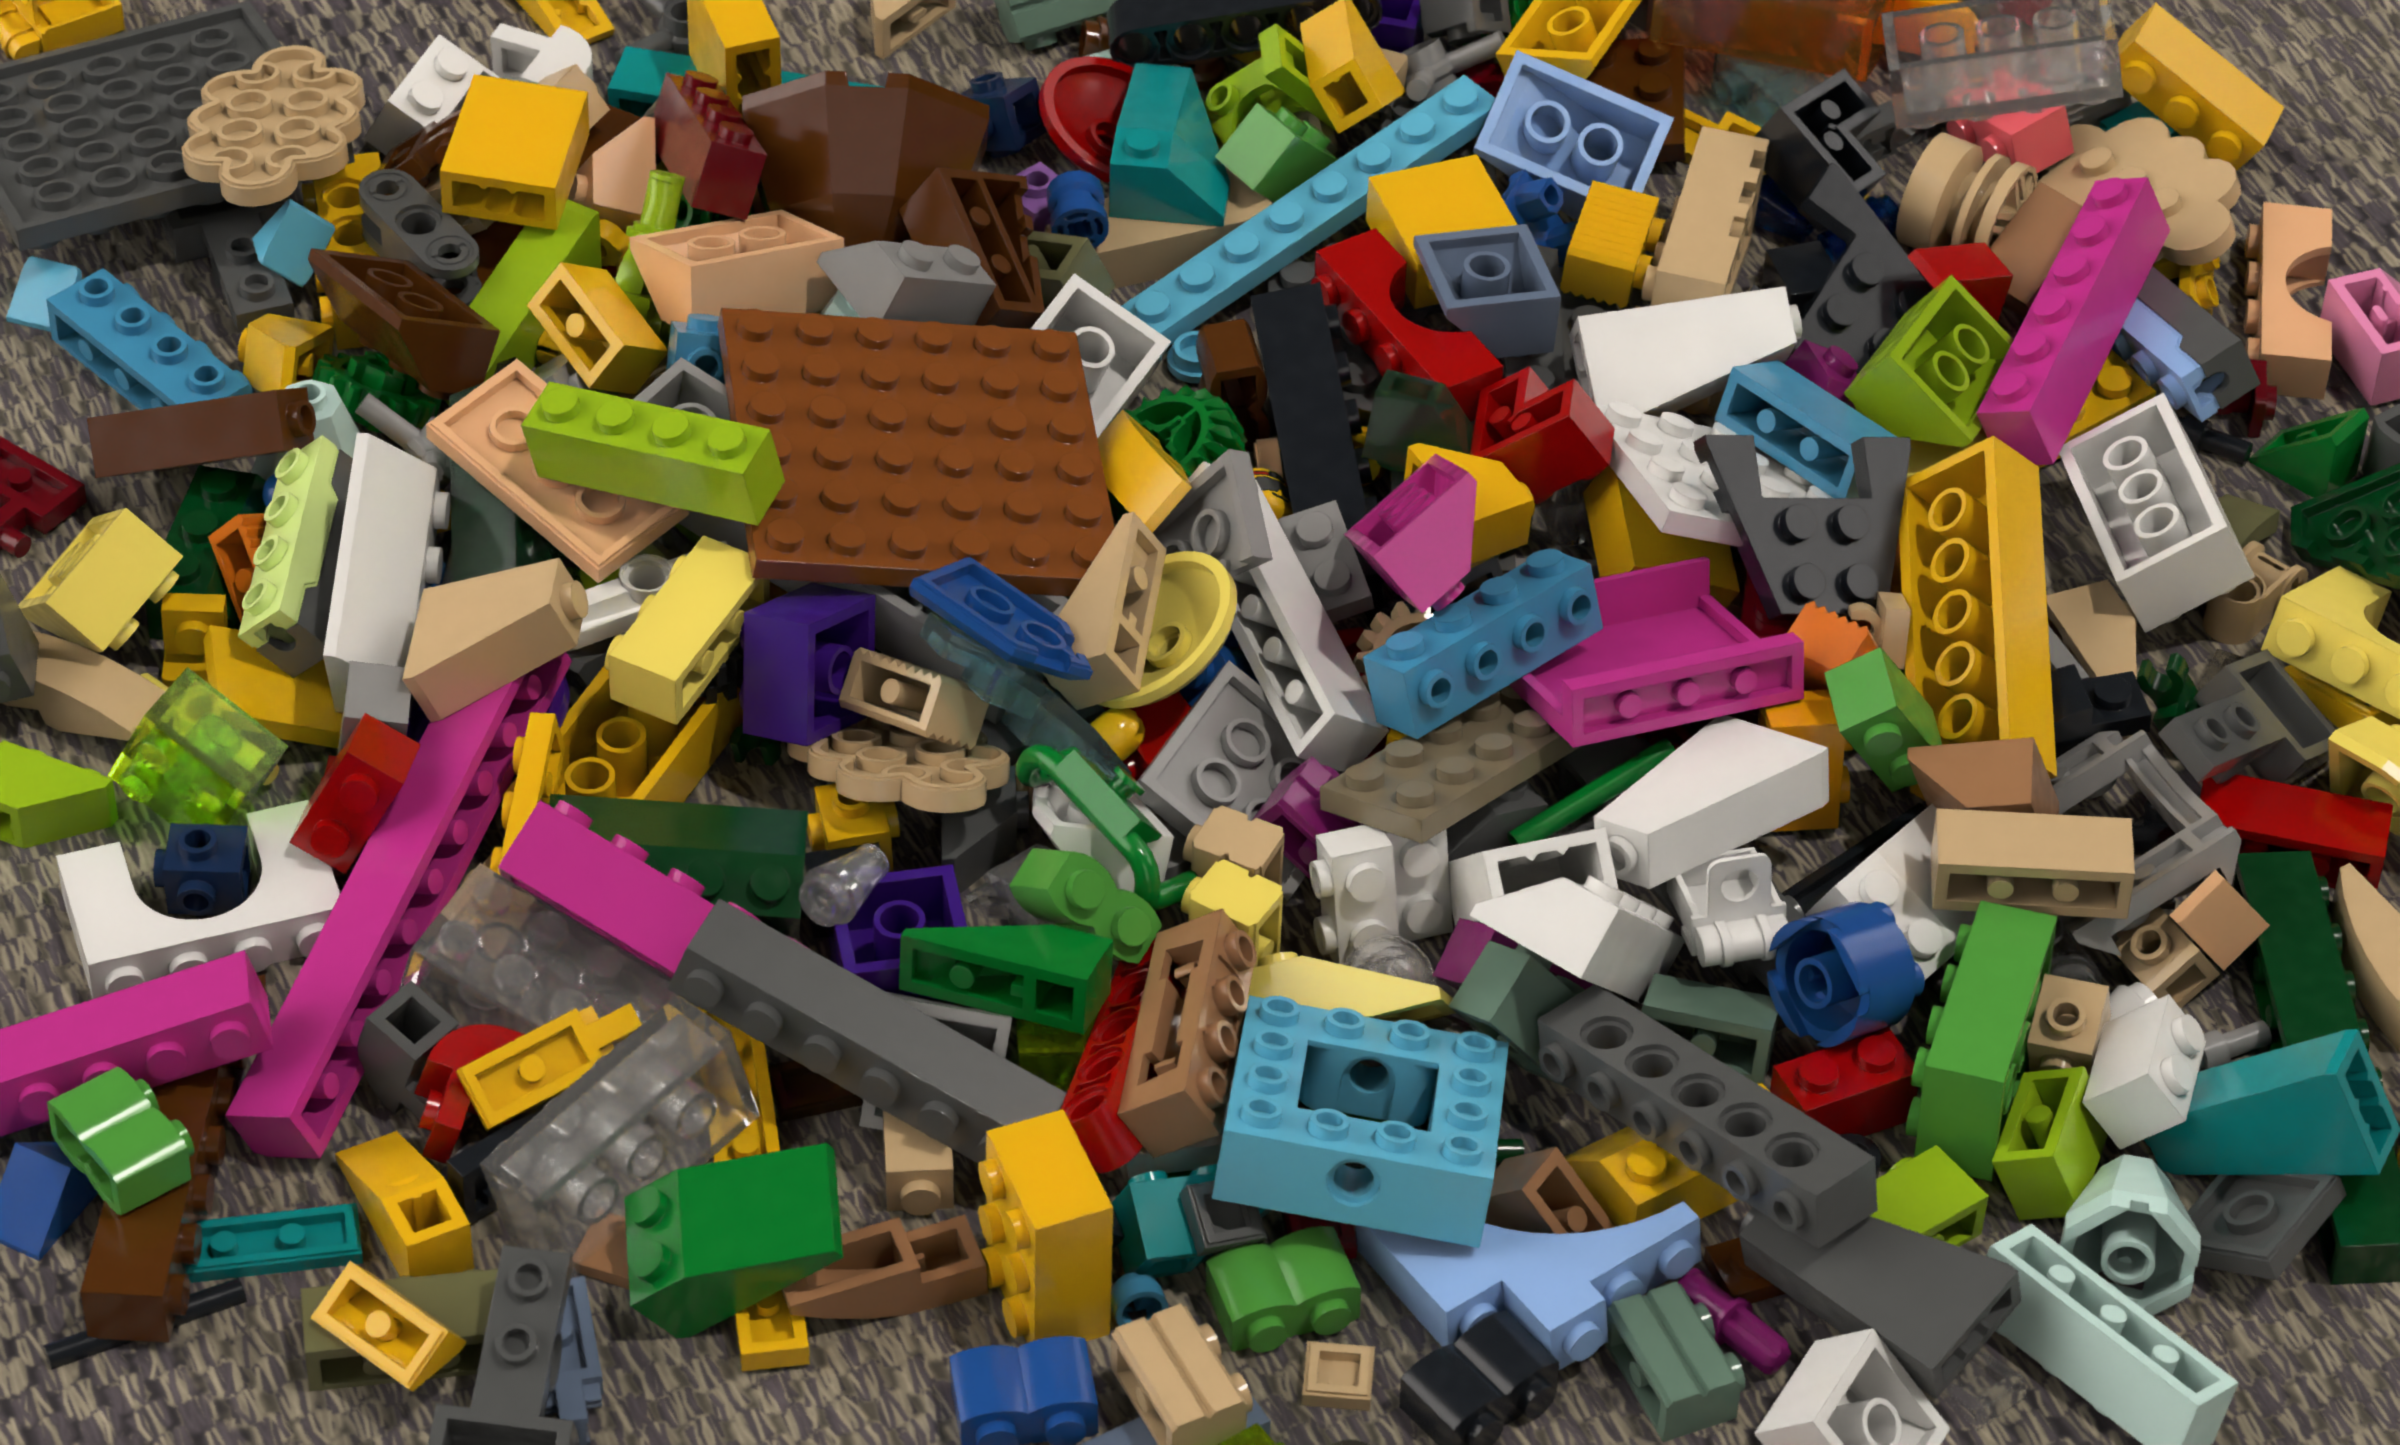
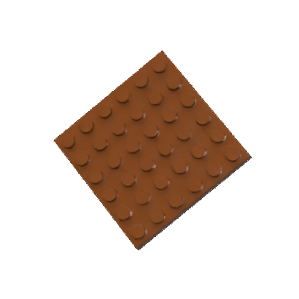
(918, 448)

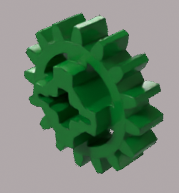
(371, 374)

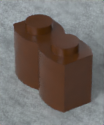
(1235, 374)

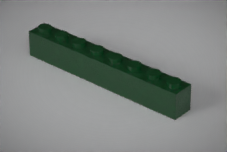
(2306, 996)

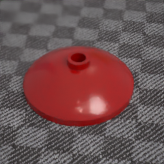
(1082, 109)

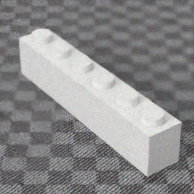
(1301, 657)

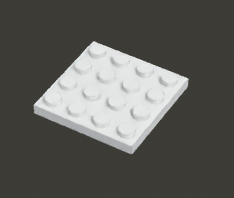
(1676, 491)

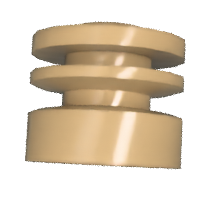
(1958, 197)

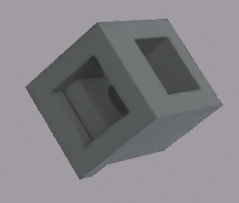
(1464, 19)

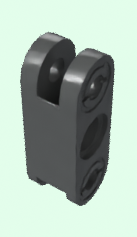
(415, 229)

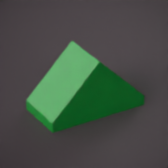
(2316, 453)

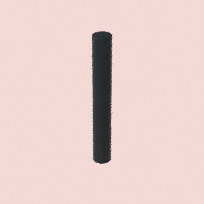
(200, 1305)

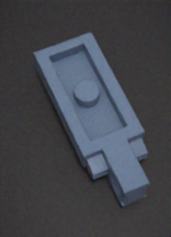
(580, 1373)

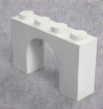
(131, 944)

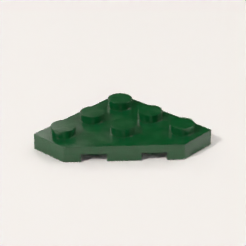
(2353, 528)

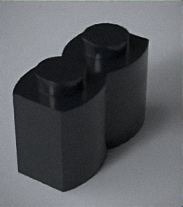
(1480, 1383)

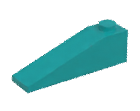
(1166, 152)

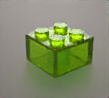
(196, 756)

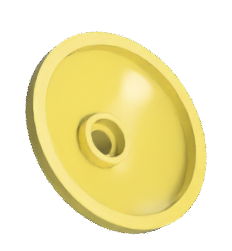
(1188, 626)

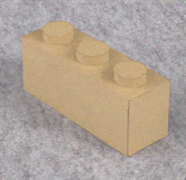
(2033, 862)

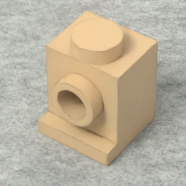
(2165, 958)

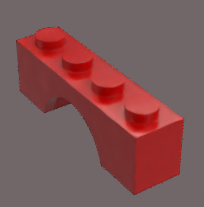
(1368, 286)

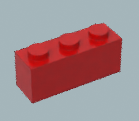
(2299, 818)

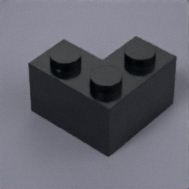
(1818, 131)

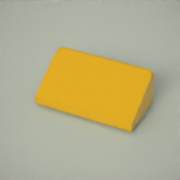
(386, 1327)

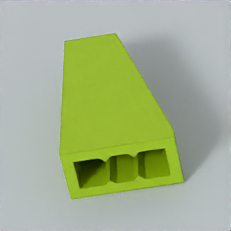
(524, 271)

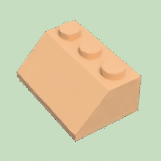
(737, 265)

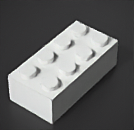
(1114, 346)
(2155, 513)

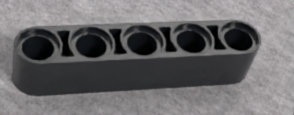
(1206, 29)

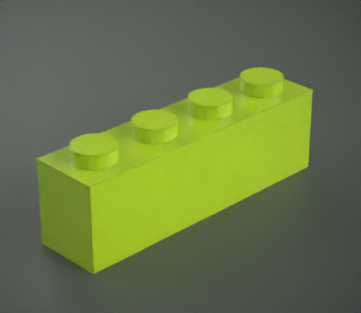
(653, 453)

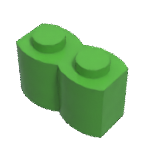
(1083, 896)
(121, 1139)
(1283, 1289)

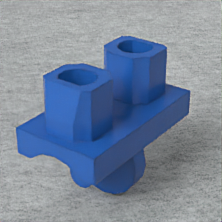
(1537, 206)

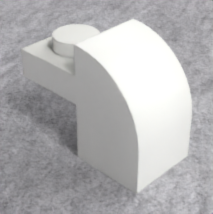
(532, 56)

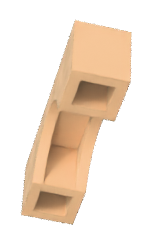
(2289, 255)

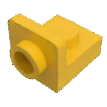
(184, 627)

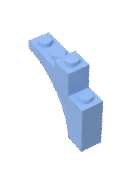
(1544, 1280)

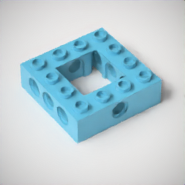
(1296, 1157)

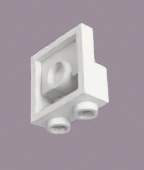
(1378, 886)

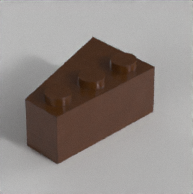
(989, 219)

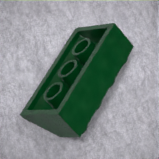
(731, 850)

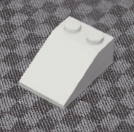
(1901, 879)

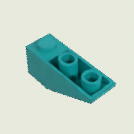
(1156, 1224)

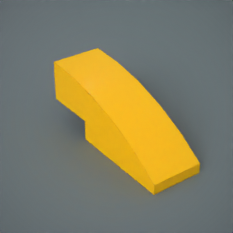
(1140, 471)

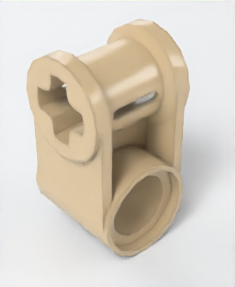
(2251, 606)

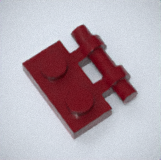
(32, 496)

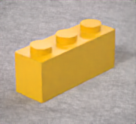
(2195, 88)

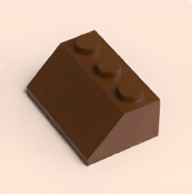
(408, 319)

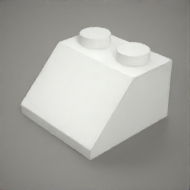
(1851, 1395)

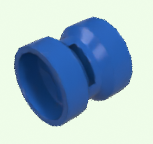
(1078, 206)

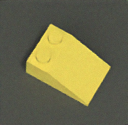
(103, 582)

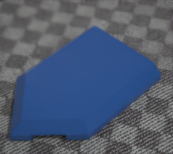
(1001, 618)

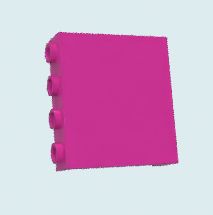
(1661, 661)

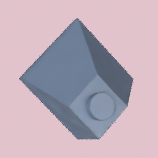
(1494, 287)

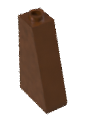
(201, 432)

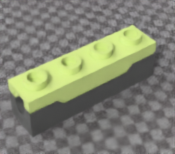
(298, 558)

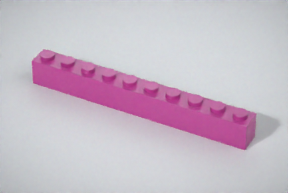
(389, 901)

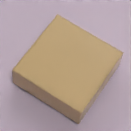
(1338, 1375)

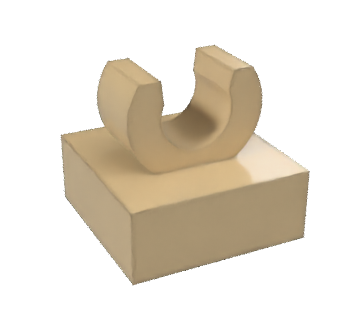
(1888, 623)

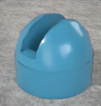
(1140, 1289)

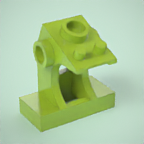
(1279, 71)

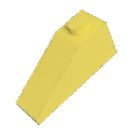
(1336, 985)

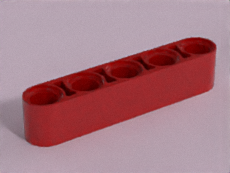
(1101, 1072)

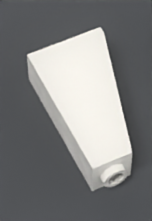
(1682, 349)
(1712, 798)

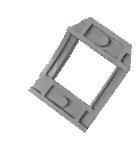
(2171, 867)

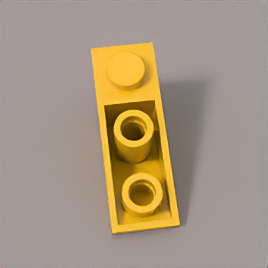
(408, 1206)

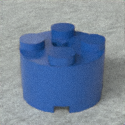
(1843, 973)

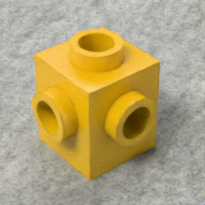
(851, 822)

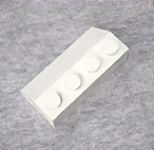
(383, 559)
(1588, 932)

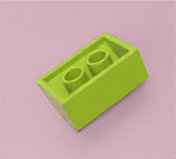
(1933, 369)

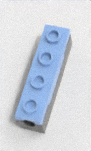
(2184, 350)

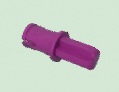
(1737, 1324)

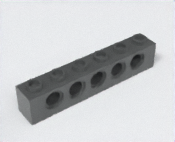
(1708, 1115)

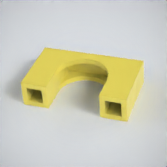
(2333, 635)

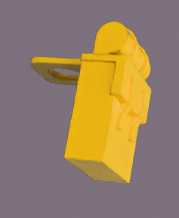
(48, 25)

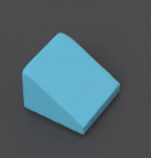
(287, 241)
(36, 283)

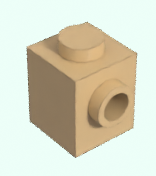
(2067, 1024)

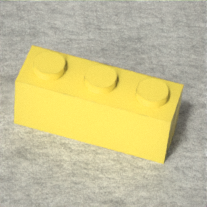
(684, 631)

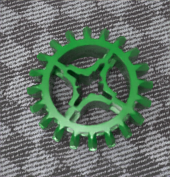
(1189, 428)

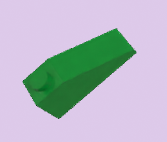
(1012, 970)

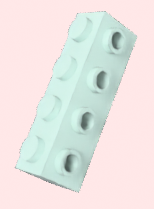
(2110, 1347)

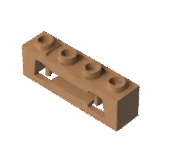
(1188, 1034)

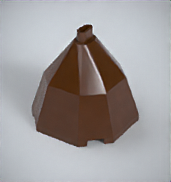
(859, 151)

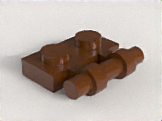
(422, 150)

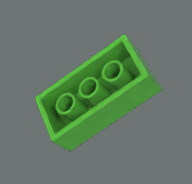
(1980, 1035)

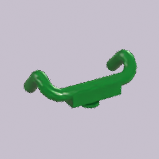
(1110, 810)

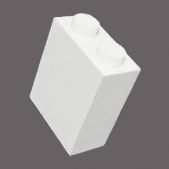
(1526, 865)

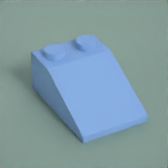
(1570, 132)

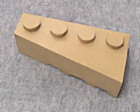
(1709, 220)

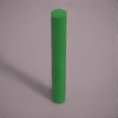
(1591, 795)

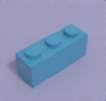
(1797, 424)

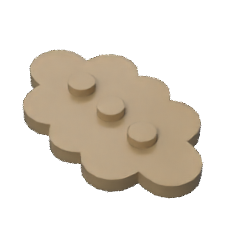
(274, 126)
(2188, 185)
(892, 764)

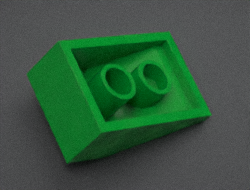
(730, 1235)

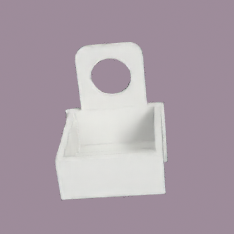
(1729, 908)

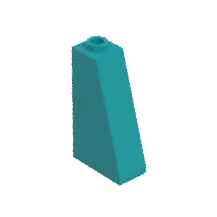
(2285, 1113)

